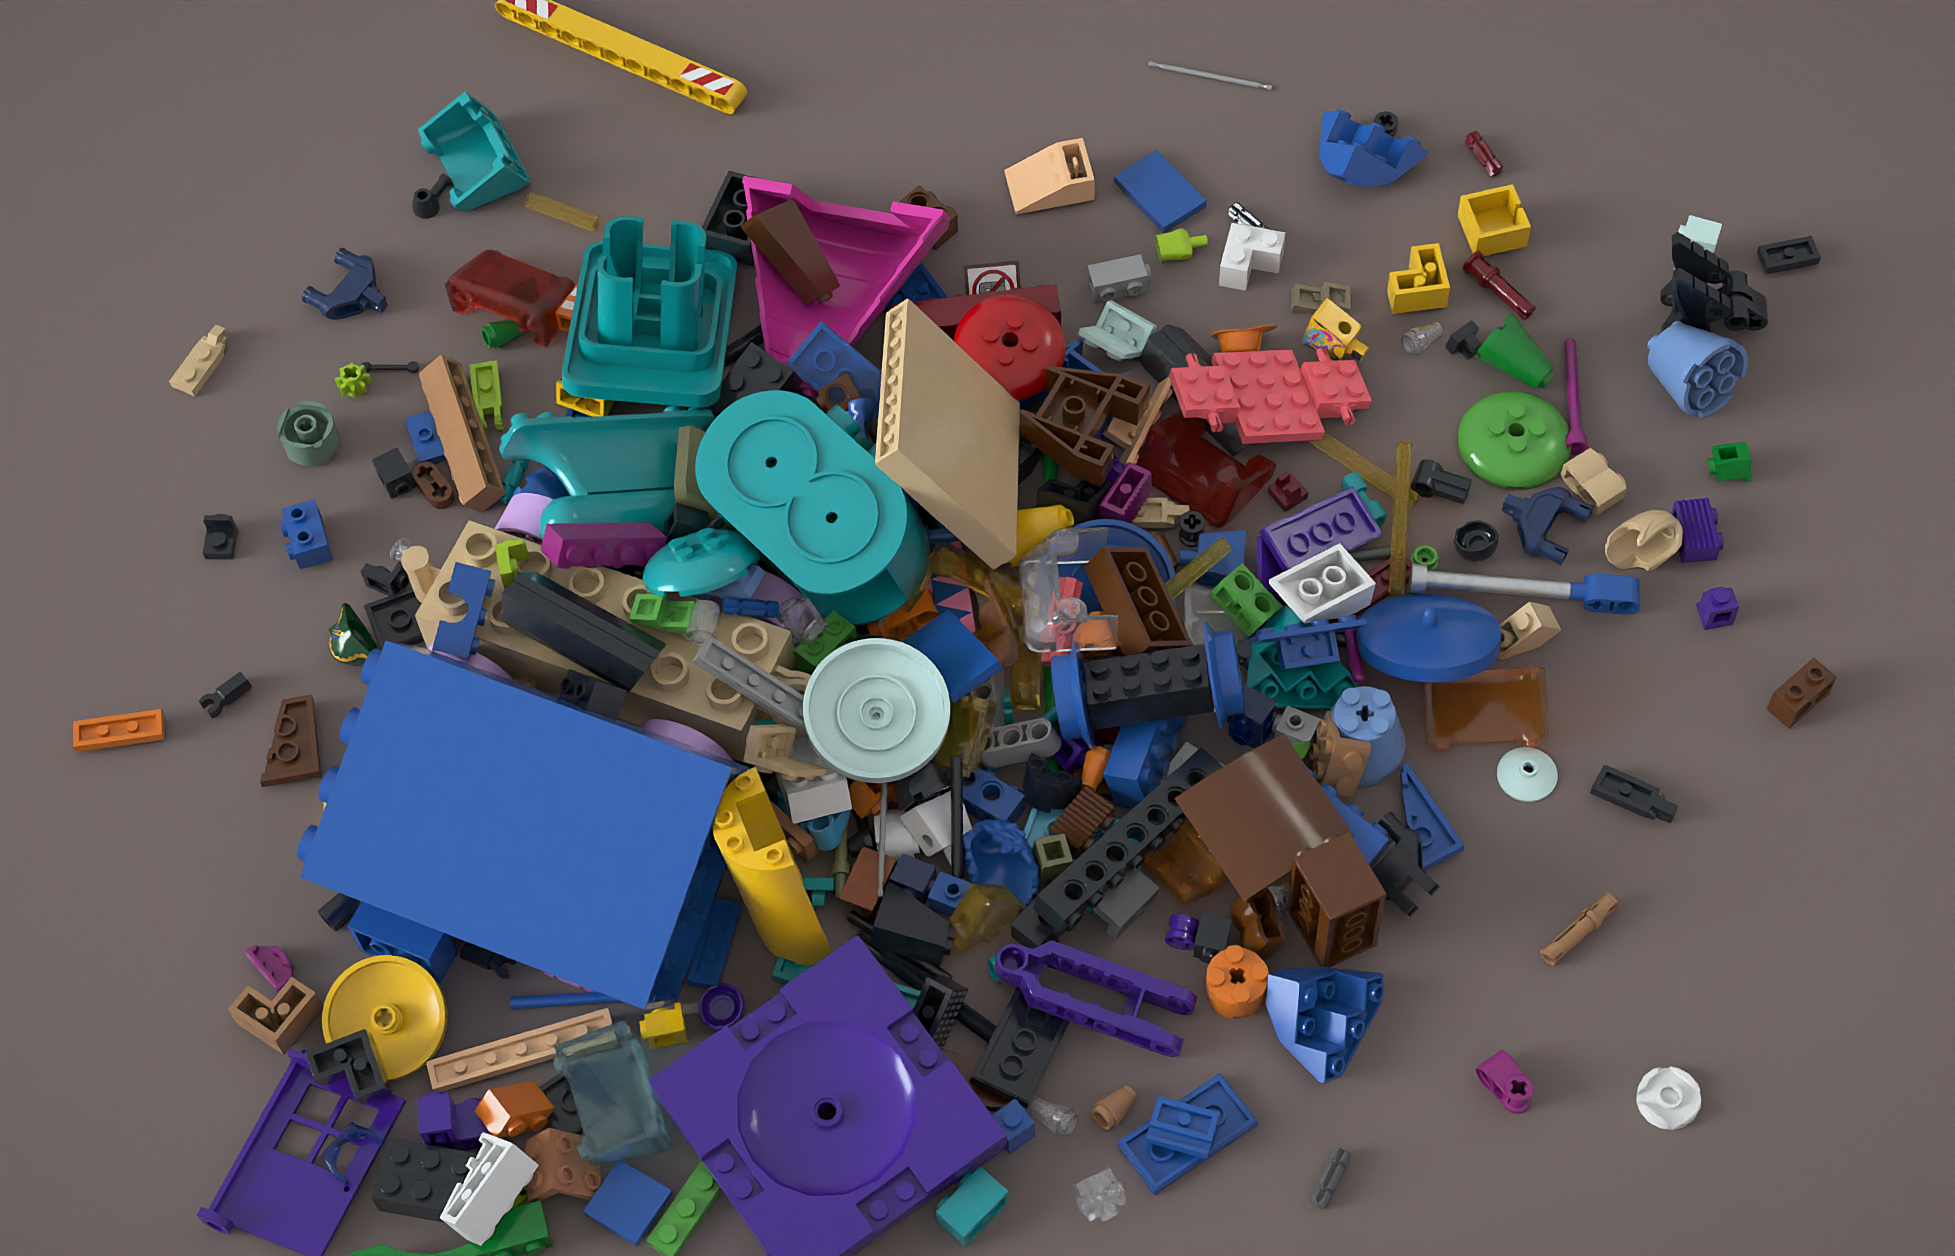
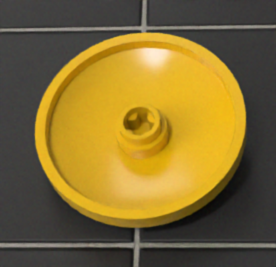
(394, 1003)

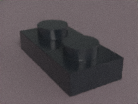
(1788, 255)

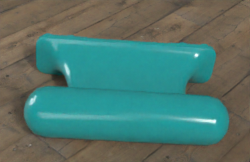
(609, 464)

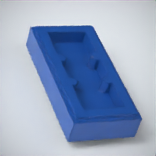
(425, 438)

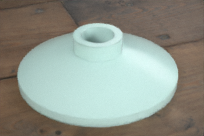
(1524, 785)

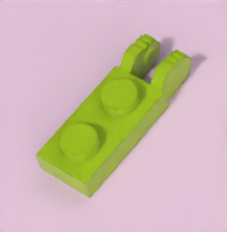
(487, 392)

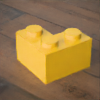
(1423, 285)

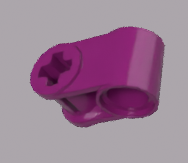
(1502, 1078)

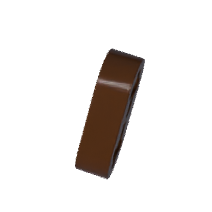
(438, 482)

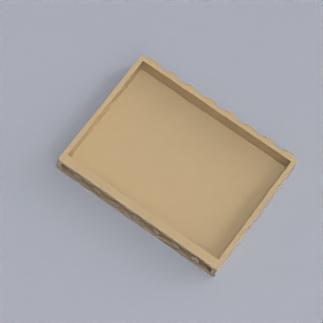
(949, 434)

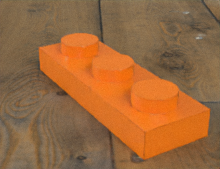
(118, 730)

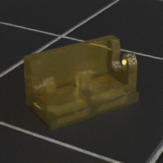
(1027, 681)

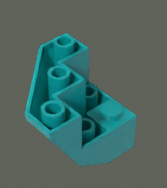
(1300, 687)

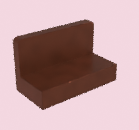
(863, 883)

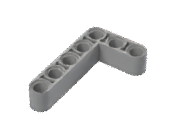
(1015, 741)

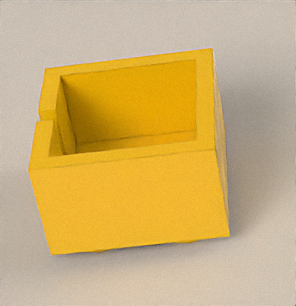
(1490, 220)

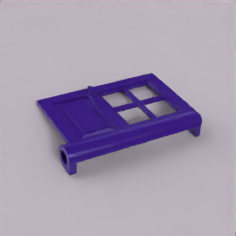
(290, 1197)

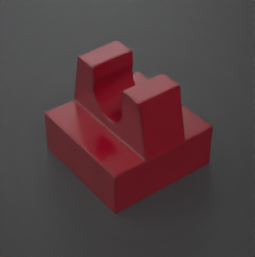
(1287, 491)

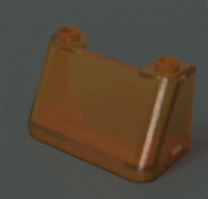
(1487, 708)

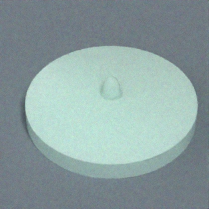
(876, 710)

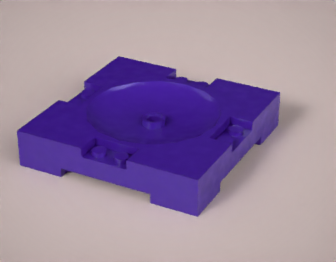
(839, 1044)

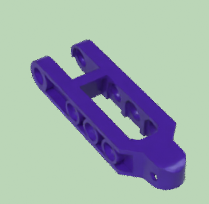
(1024, 968)

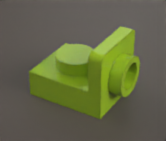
(508, 555)

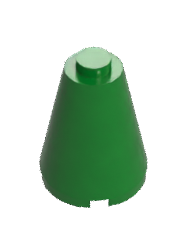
(1516, 354)

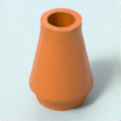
(1094, 767)

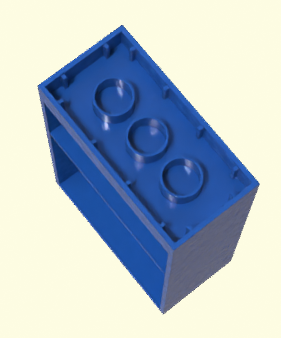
(522, 825)

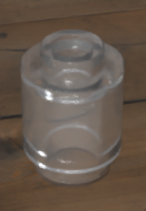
(703, 622)

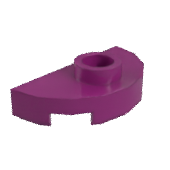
(272, 964)

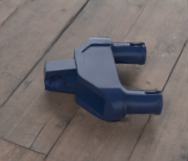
(353, 293)
(1537, 516)

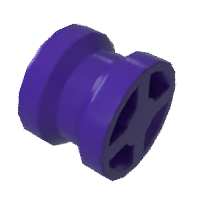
(1181, 931)

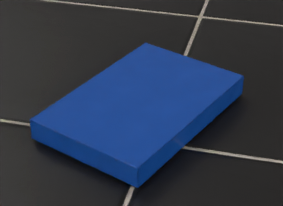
(1160, 191)

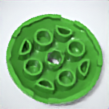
(1507, 460)

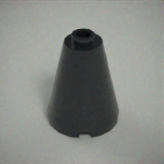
(922, 785)

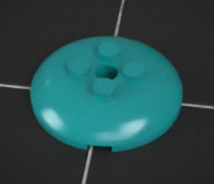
(699, 562)

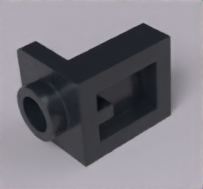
(220, 537)
(383, 580)

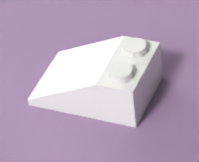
(1325, 586)

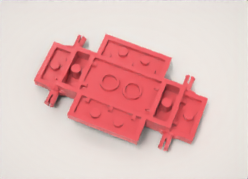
(1270, 393)

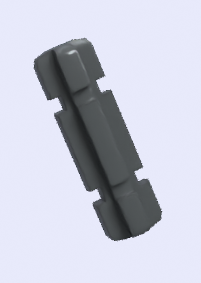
(1330, 1178)

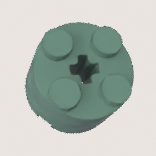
(309, 434)

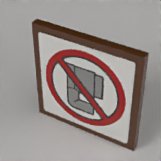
(991, 277)

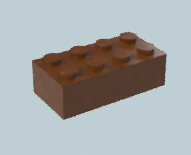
(1134, 589)

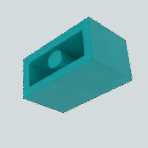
(971, 1205)

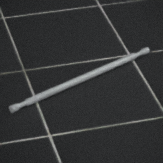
(1210, 75)
(882, 838)

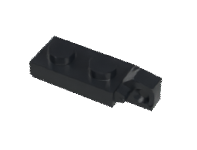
(1633, 794)

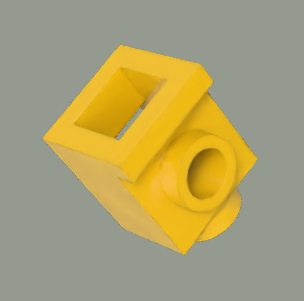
(664, 1027)

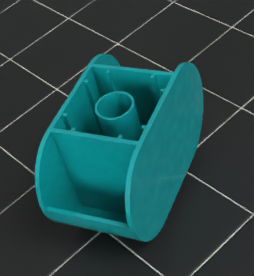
(814, 503)

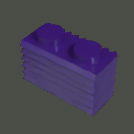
(1699, 535)

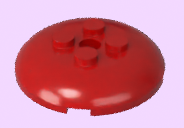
(1019, 320)

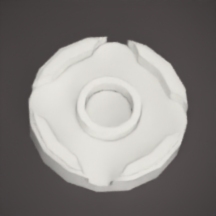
(1668, 1098)

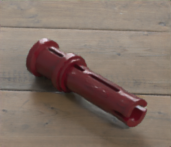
(1490, 278)

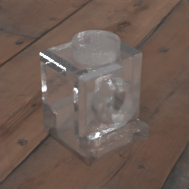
(801, 619)

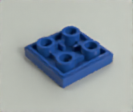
(628, 1202)

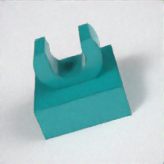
(819, 889)

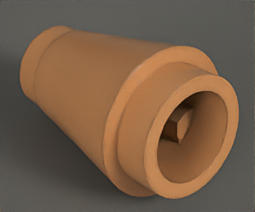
(1112, 1108)

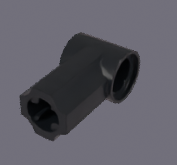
(1433, 480)

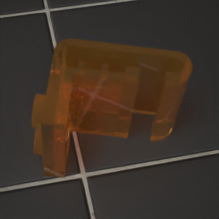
(1187, 866)

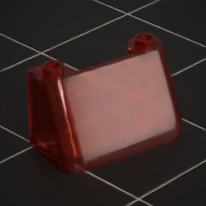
(510, 291)
(1198, 471)

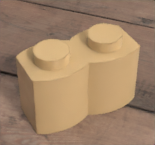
(1594, 481)

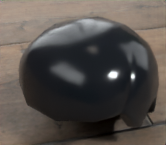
(1476, 540)

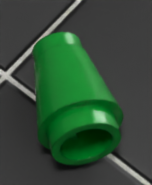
(500, 332)

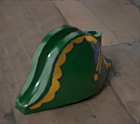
(349, 638)

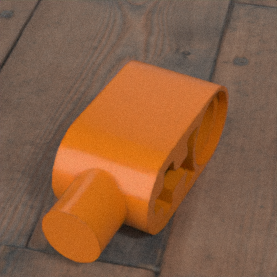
(908, 623)

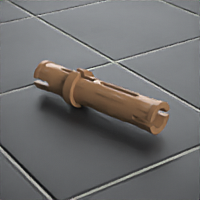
(1589, 920)

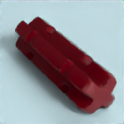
(1484, 153)

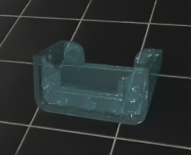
(612, 1095)

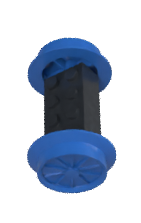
(1147, 686)

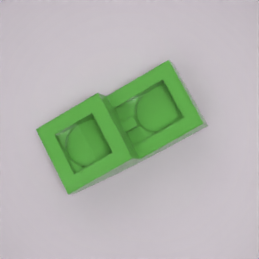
(661, 614)

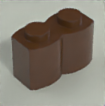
(1258, 924)

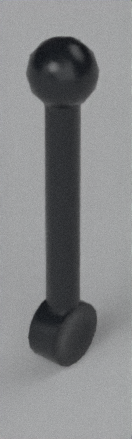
(412, 367)

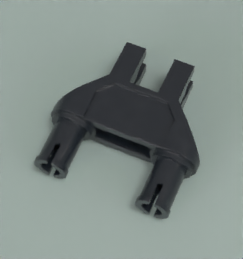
(1403, 865)

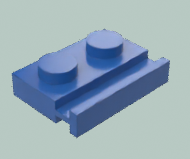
(1182, 1127)

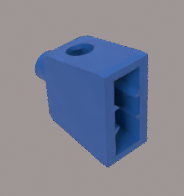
(1226, 564)

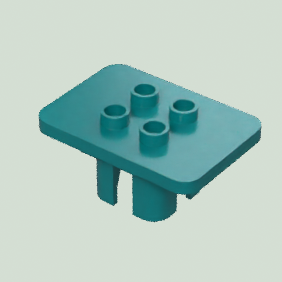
(650, 318)

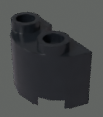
(1047, 788)

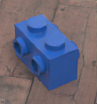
(306, 534)

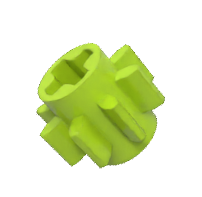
(353, 380)

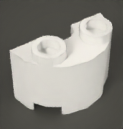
(898, 838)

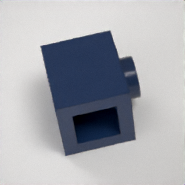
(914, 877)

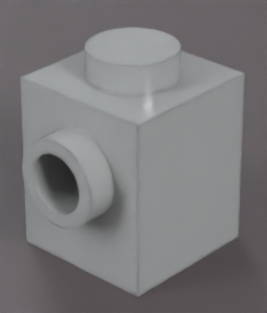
(1296, 726)

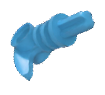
(825, 829)

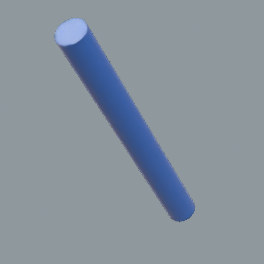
(556, 1000)

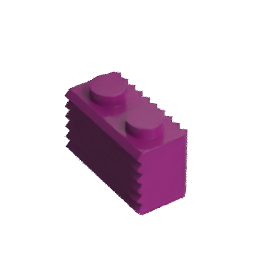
(1127, 494)

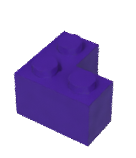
(449, 1123)

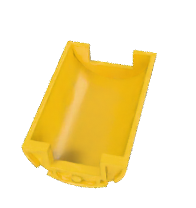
(767, 872)

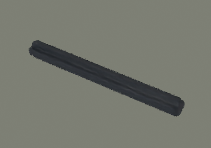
(917, 978)

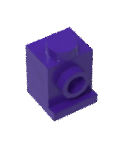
(1717, 601)

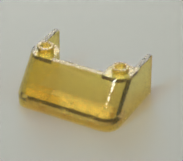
(968, 570)

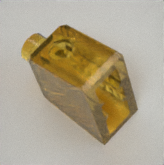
(983, 914)

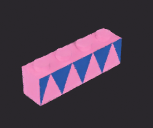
(952, 596)

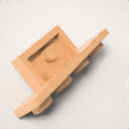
(1132, 436)

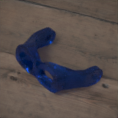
(349, 1133)

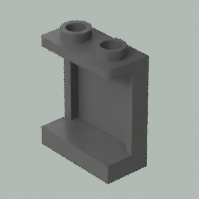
(1126, 902)

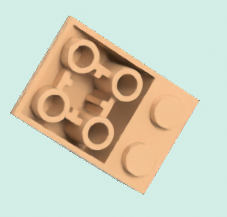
(1052, 178)

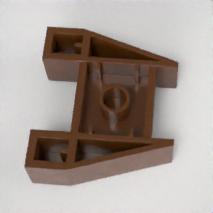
(1075, 413)

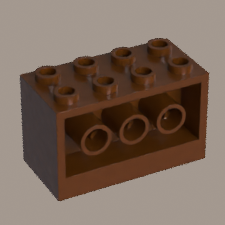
(1335, 900)

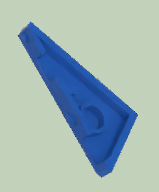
(1423, 815)

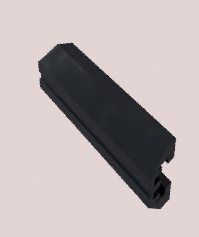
(1167, 351)
(578, 629)

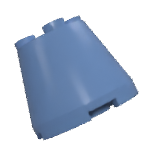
(1696, 367)
(1371, 717)

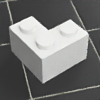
(1247, 250)

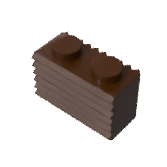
(1084, 820)

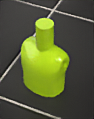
(1177, 245)

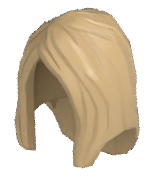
(1644, 540)

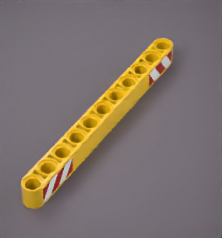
(627, 52)

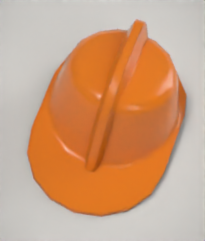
(1242, 339)

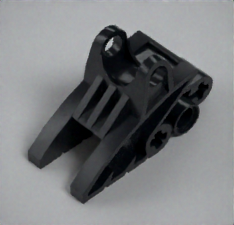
(1700, 304)

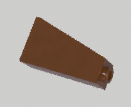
(793, 251)

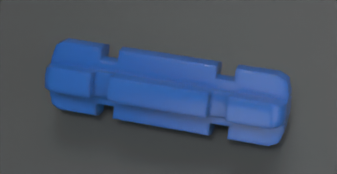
(750, 607)

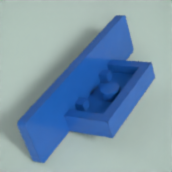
(1307, 646)

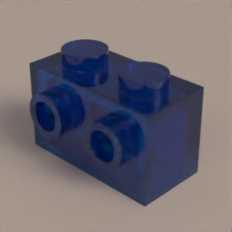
(1256, 723)

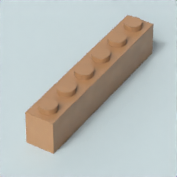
(461, 433)

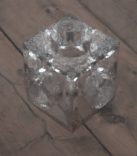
(1100, 1196)

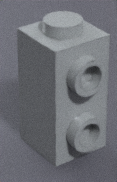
(1118, 278)

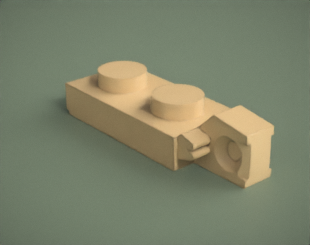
(200, 362)
(1159, 513)

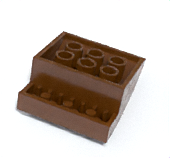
(1261, 815)

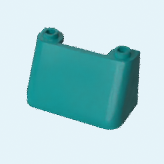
(474, 153)

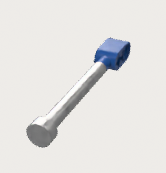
(1599, 591)

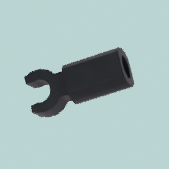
(225, 694)
(485, 959)

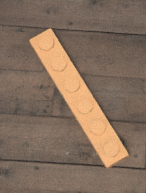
(510, 1052)

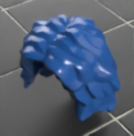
(1002, 856)

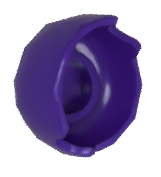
(721, 1006)

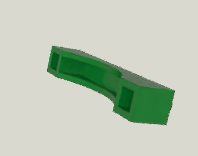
(517, 1233)

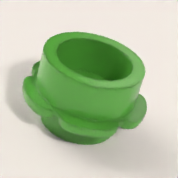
(1428, 553)

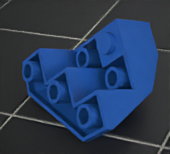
(1365, 153)
(1323, 1014)

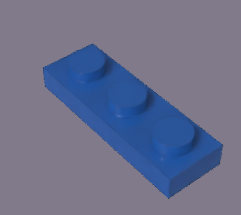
(714, 944)

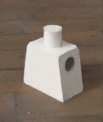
(931, 825)

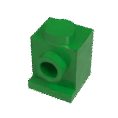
(1730, 462)

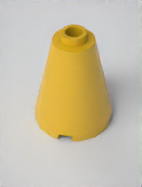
(1038, 524)

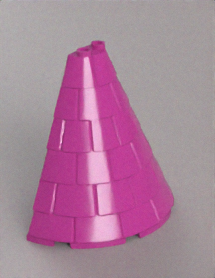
(866, 251)

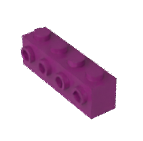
(601, 544)

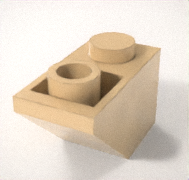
(1527, 629)

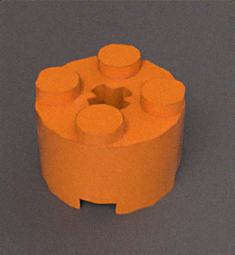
(1248, 971)

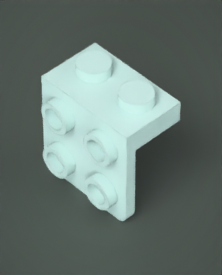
(1118, 332)

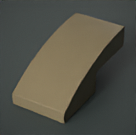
(1309, 298)

